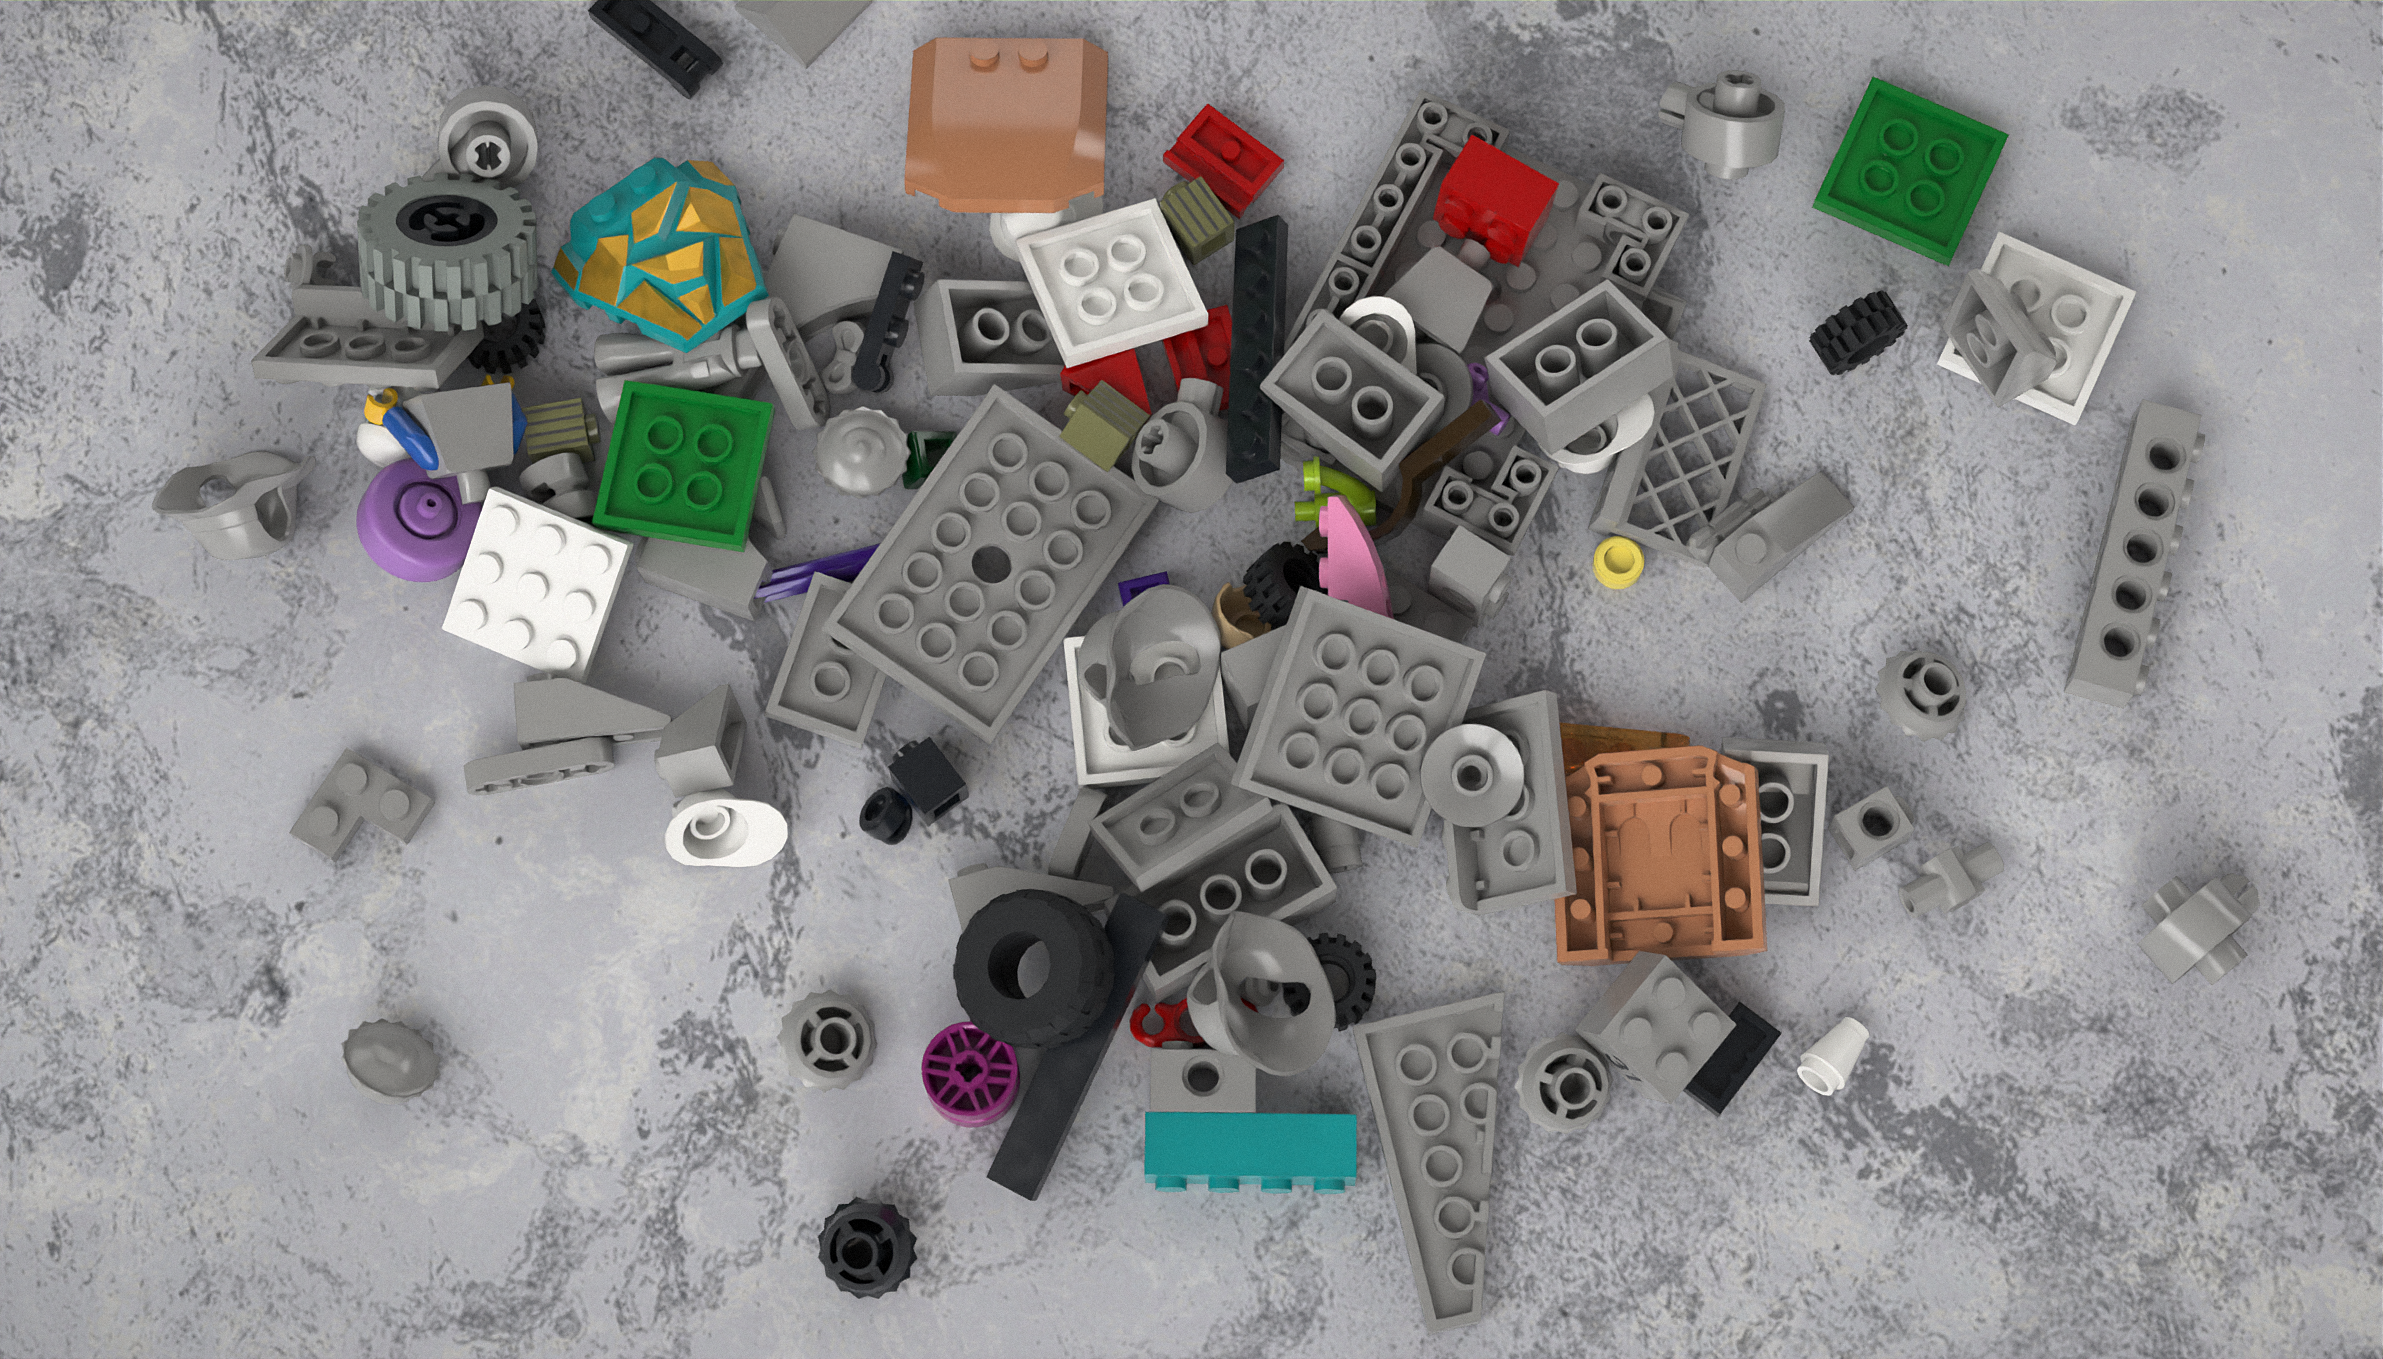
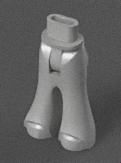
(709, 364)

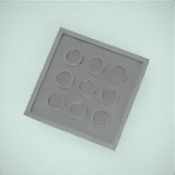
(1354, 715)

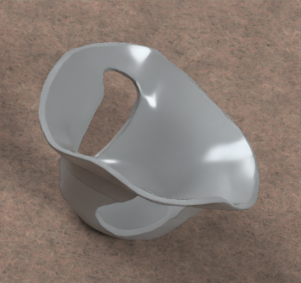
(232, 526)
(1166, 706)
(1273, 952)

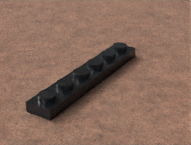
(1256, 348)

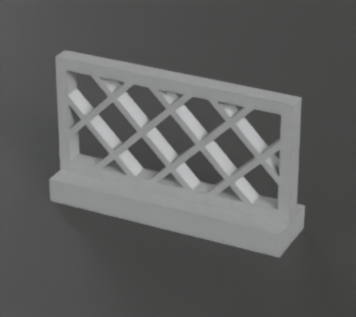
(1628, 467)

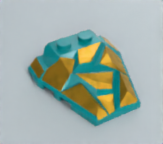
(664, 253)

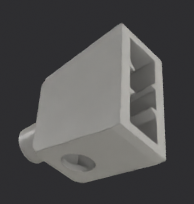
(1445, 294)

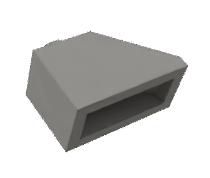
(702, 744)

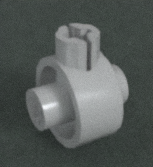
(1726, 122)
(486, 136)
(1184, 450)
(2198, 927)

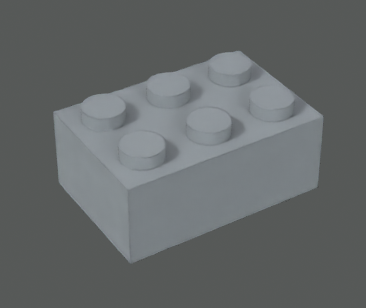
(1579, 366)

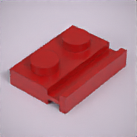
(1226, 158)
(1203, 352)

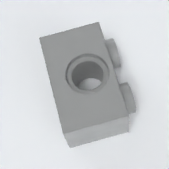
(1471, 576)
(1177, 1062)

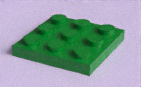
(1910, 171)
(684, 466)

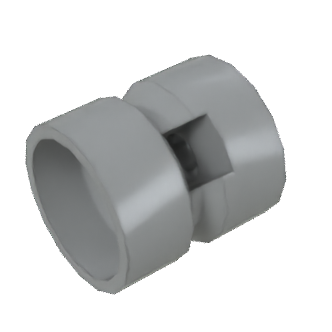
(561, 486)

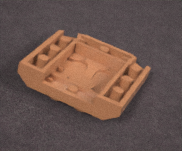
(1007, 123)
(1663, 858)

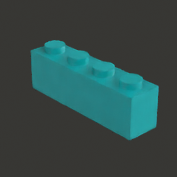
(1250, 1150)

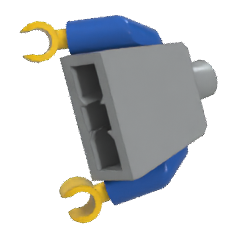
(456, 431)

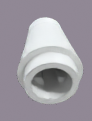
(1833, 1057)

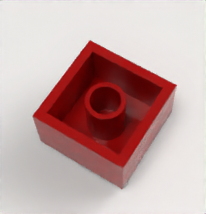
(1494, 201)

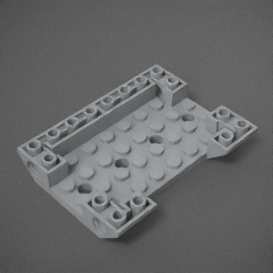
(1588, 238)

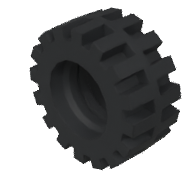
(1276, 579)

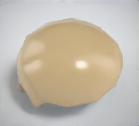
(1235, 618)

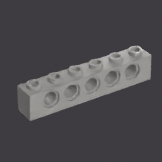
(2093, 670)

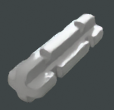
(1707, 538)

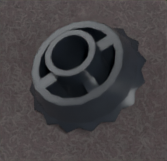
(875, 1236)

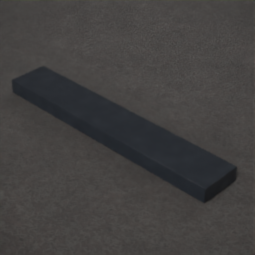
(1070, 1069)

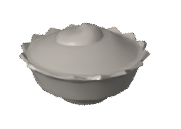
(861, 452)
(1922, 694)
(827, 1040)
(389, 1061)
(1563, 1083)

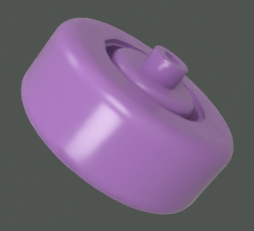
(415, 523)

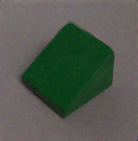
(926, 452)

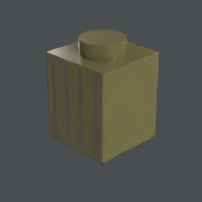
(1197, 219)
(1103, 424)
(561, 429)

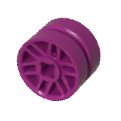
(988, 1094)

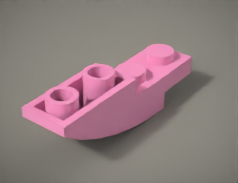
(1352, 563)

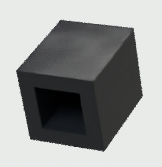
(927, 780)

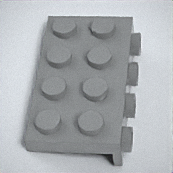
(345, 341)
(1530, 849)

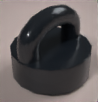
(886, 816)

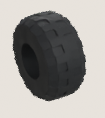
(990, 959)

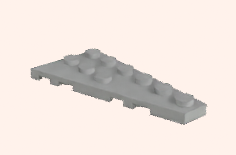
(1435, 1118)

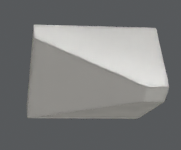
(1663, 309)
(767, 511)

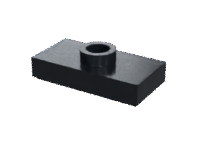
(1733, 1060)

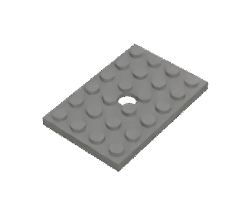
(976, 642)

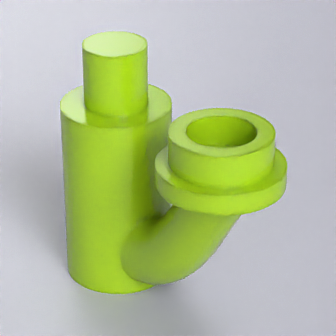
(1356, 492)

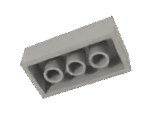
(1258, 871)

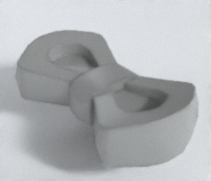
(838, 374)

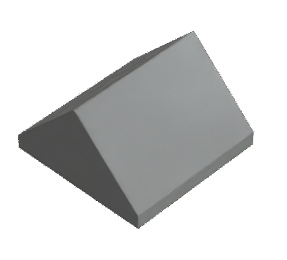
(802, 26)

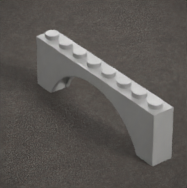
(822, 280)

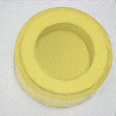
(1618, 562)

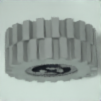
(447, 252)

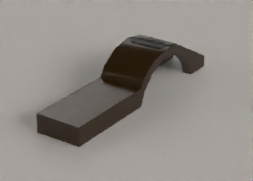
(1421, 466)

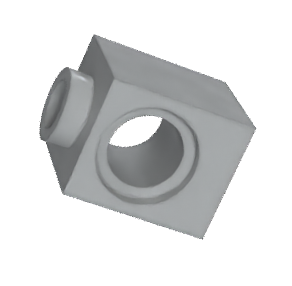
(1857, 843)

